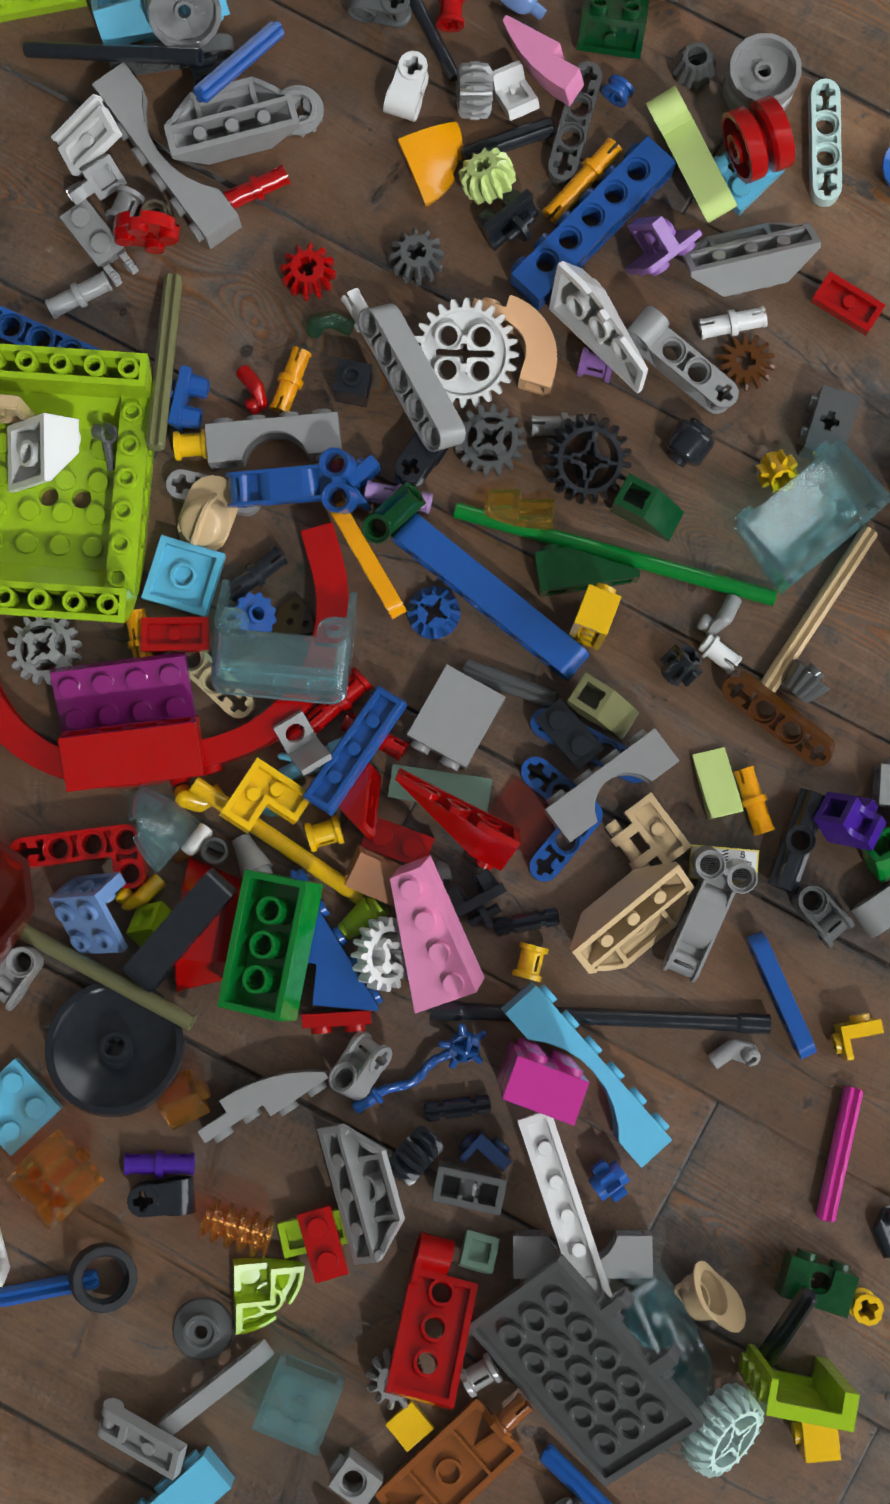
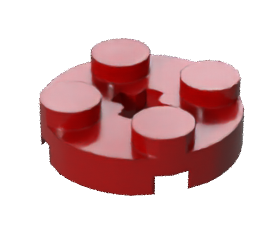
(149, 230)

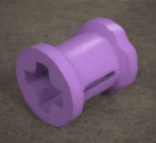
(593, 366)

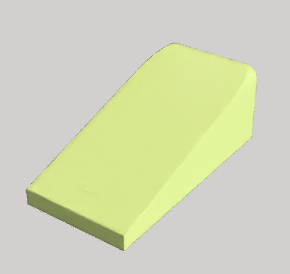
(717, 783)

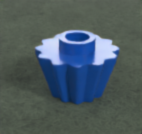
(261, 610)

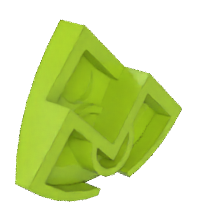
(262, 1289)

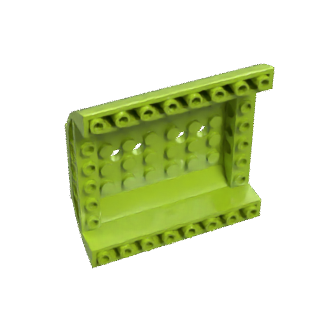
(63, 556)

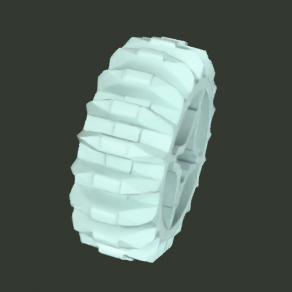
(728, 1431)

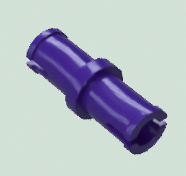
(159, 1163)

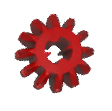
(308, 259)

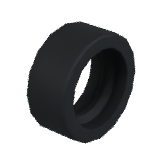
(126, 1289)

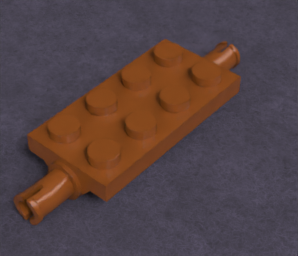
(459, 1457)

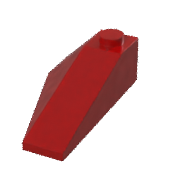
(475, 830)

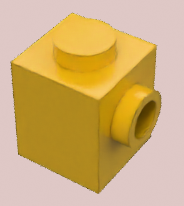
(816, 1442)

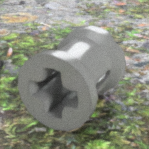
(126, 200)
(480, 1375)

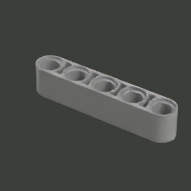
(411, 377)

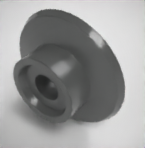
(214, 1317)

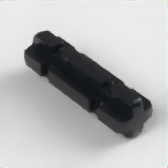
(526, 921)
(457, 1108)

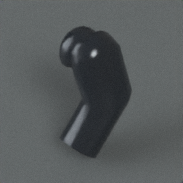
(881, 1231)

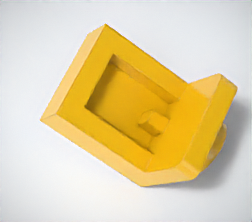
(859, 1026)

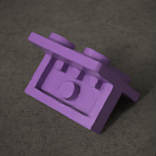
(659, 244)

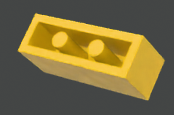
(595, 615)

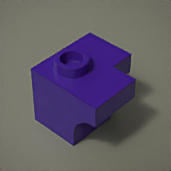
(850, 820)

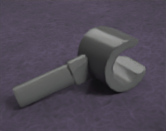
(107, 438)

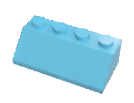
(127, 21)

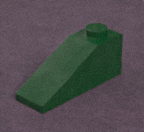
(572, 571)

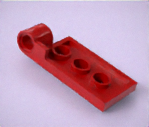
(404, 1379)

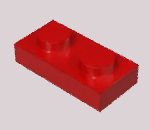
(848, 303)
(175, 634)
(398, 842)
(323, 1021)
(323, 1243)

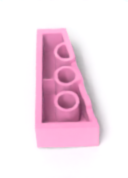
(432, 938)

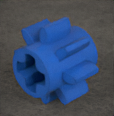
(609, 1180)

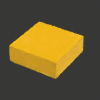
(409, 1425)

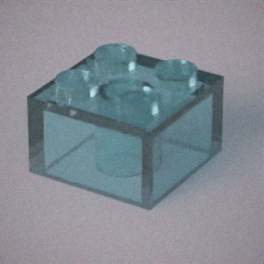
(299, 1403)

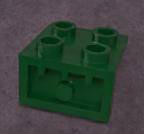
(613, 27)

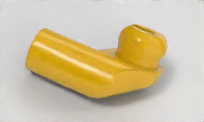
(190, 801)

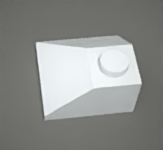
(40, 449)

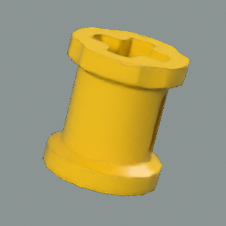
(189, 445)
(324, 833)
(530, 962)
(875, 1307)

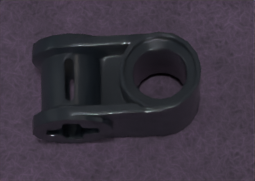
(418, 458)
(170, 1197)

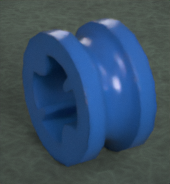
(618, 90)

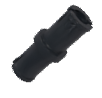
(256, 573)

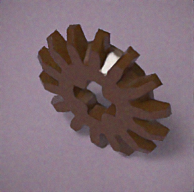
(756, 353)

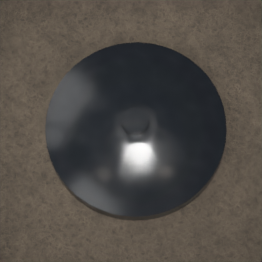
(112, 1053)

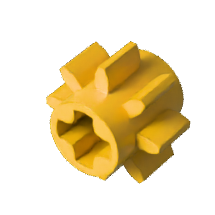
(776, 470)

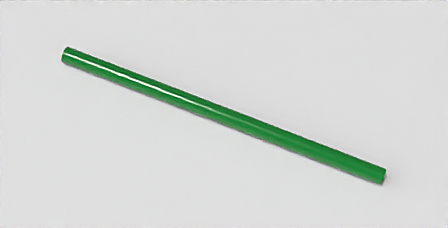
(624, 556)

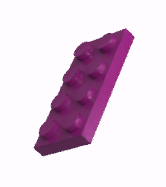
(123, 691)

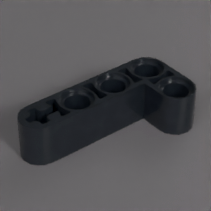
(179, 930)

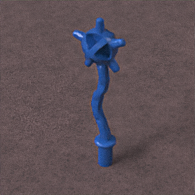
(461, 1048)

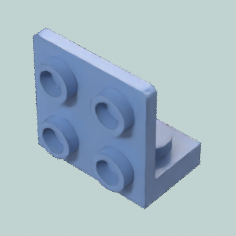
(84, 913)

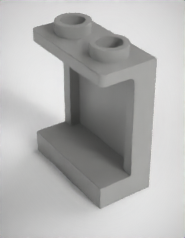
(455, 718)

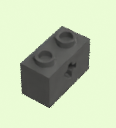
(832, 406)
(469, 1187)

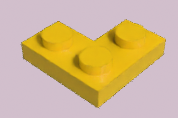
(260, 789)

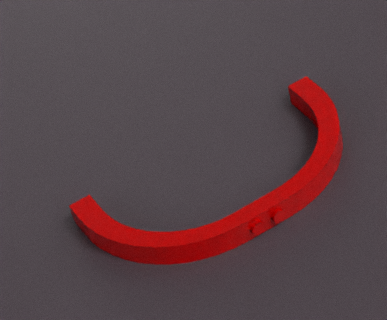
(220, 750)

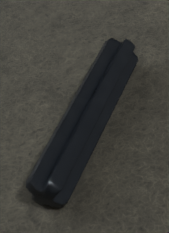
(511, 138)
(788, 1325)

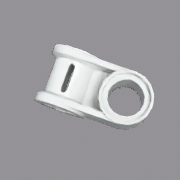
(407, 90)

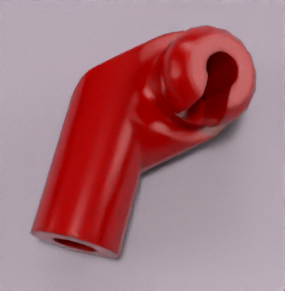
(255, 387)

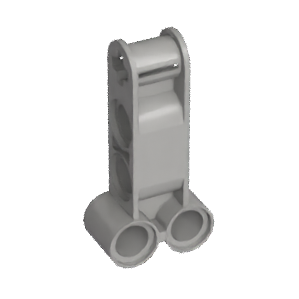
(652, 334)
(705, 912)

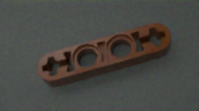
(782, 713)

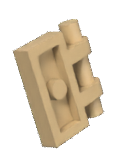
(656, 830)

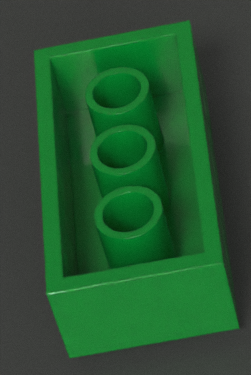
(270, 945)

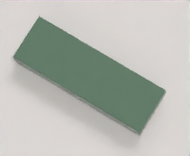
(469, 788)

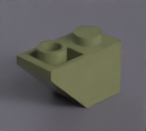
(602, 706)

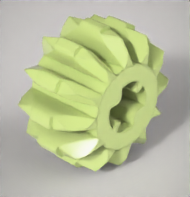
(487, 176)

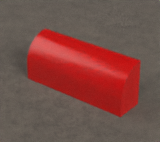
(132, 753)

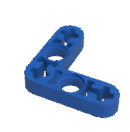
(556, 866)

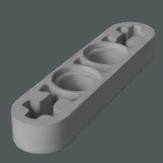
(216, 1387)

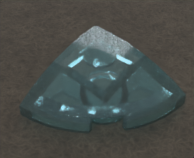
(159, 826)

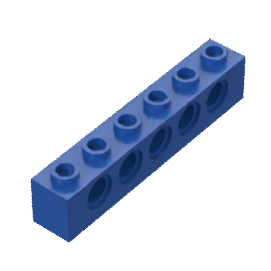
(643, 158)

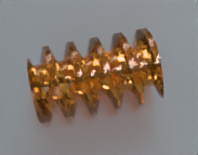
(237, 1228)

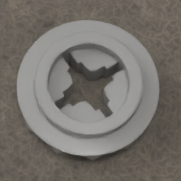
(312, 107)

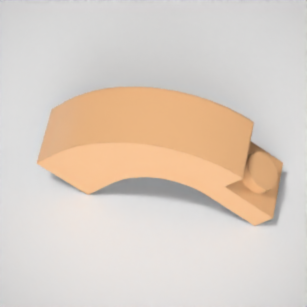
(535, 339)

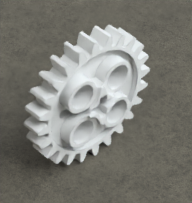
(466, 322)

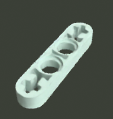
(825, 142)

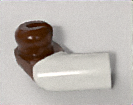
(193, 843)

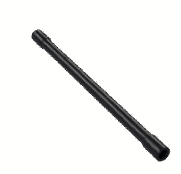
(742, 1022)

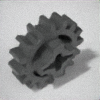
(498, 452)

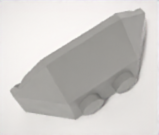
(235, 123)
(752, 257)
(362, 1191)

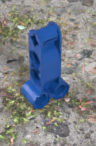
(295, 484)

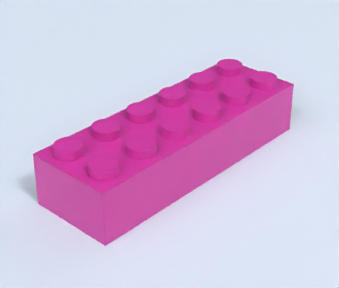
(542, 1081)

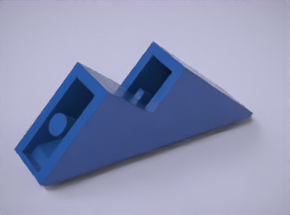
(334, 978)

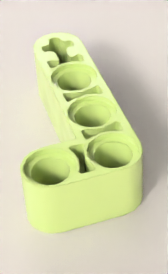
(691, 154)

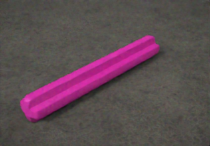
(839, 1154)

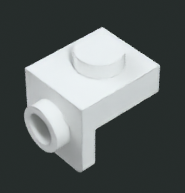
(513, 91)

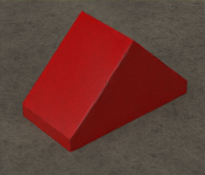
(363, 801)

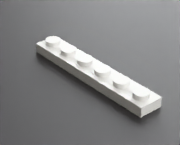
(562, 1199)

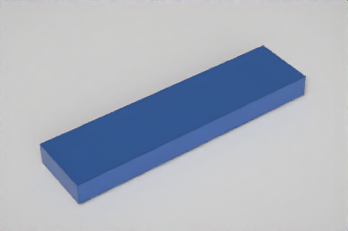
(355, 750)

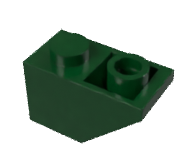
(647, 508)

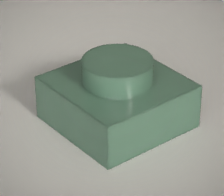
(478, 1252)

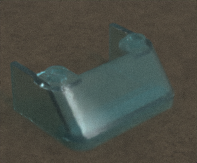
(280, 663)

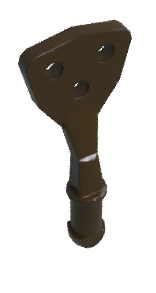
(299, 616)

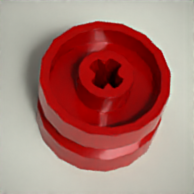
(758, 139)

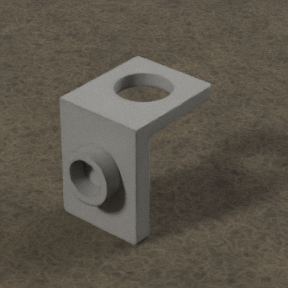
(305, 752)

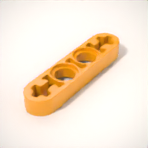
(369, 563)

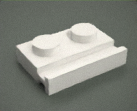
(86, 134)

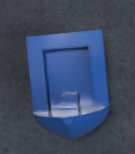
(365, 470)

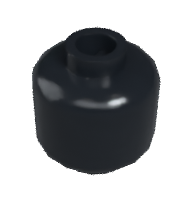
(689, 442)

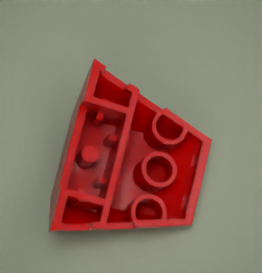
(207, 955)

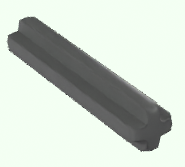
(510, 684)

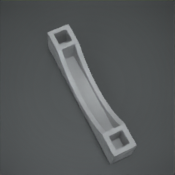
(204, 206)

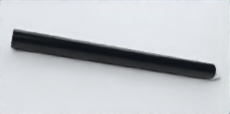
(114, 53)

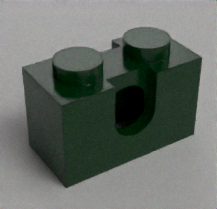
(835, 1292)

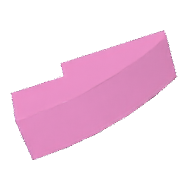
(544, 61)

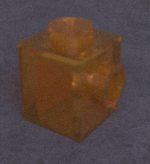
(184, 1100)

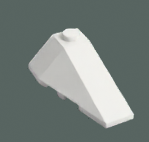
(592, 317)

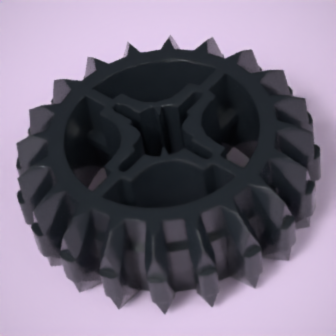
(590, 445)

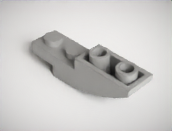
(274, 1092)

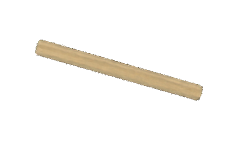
(819, 608)

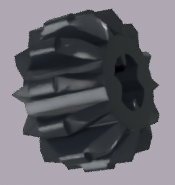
(415, 1155)

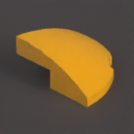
(433, 158)

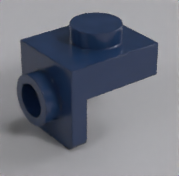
(493, 1149)

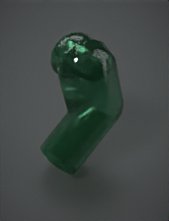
(327, 320)

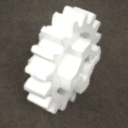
(380, 954)

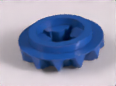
(438, 626)

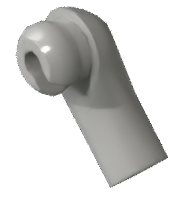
(722, 619)
(735, 1050)

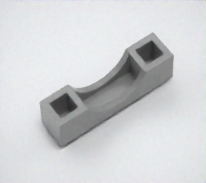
(232, 442)
(644, 759)
(624, 1257)

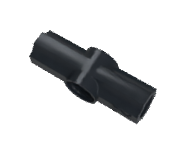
(789, 861)

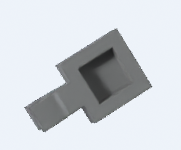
(100, 178)

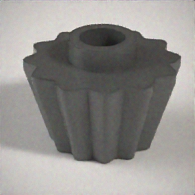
(694, 65)
(806, 681)

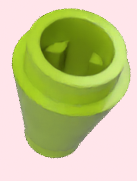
(358, 917)

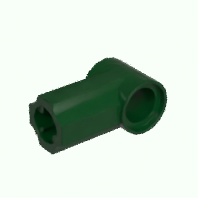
(393, 512)

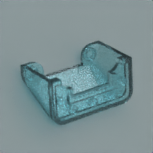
(811, 514)

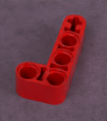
(78, 850)

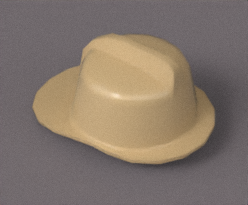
(205, 513)
(711, 1298)

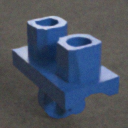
(181, 413)

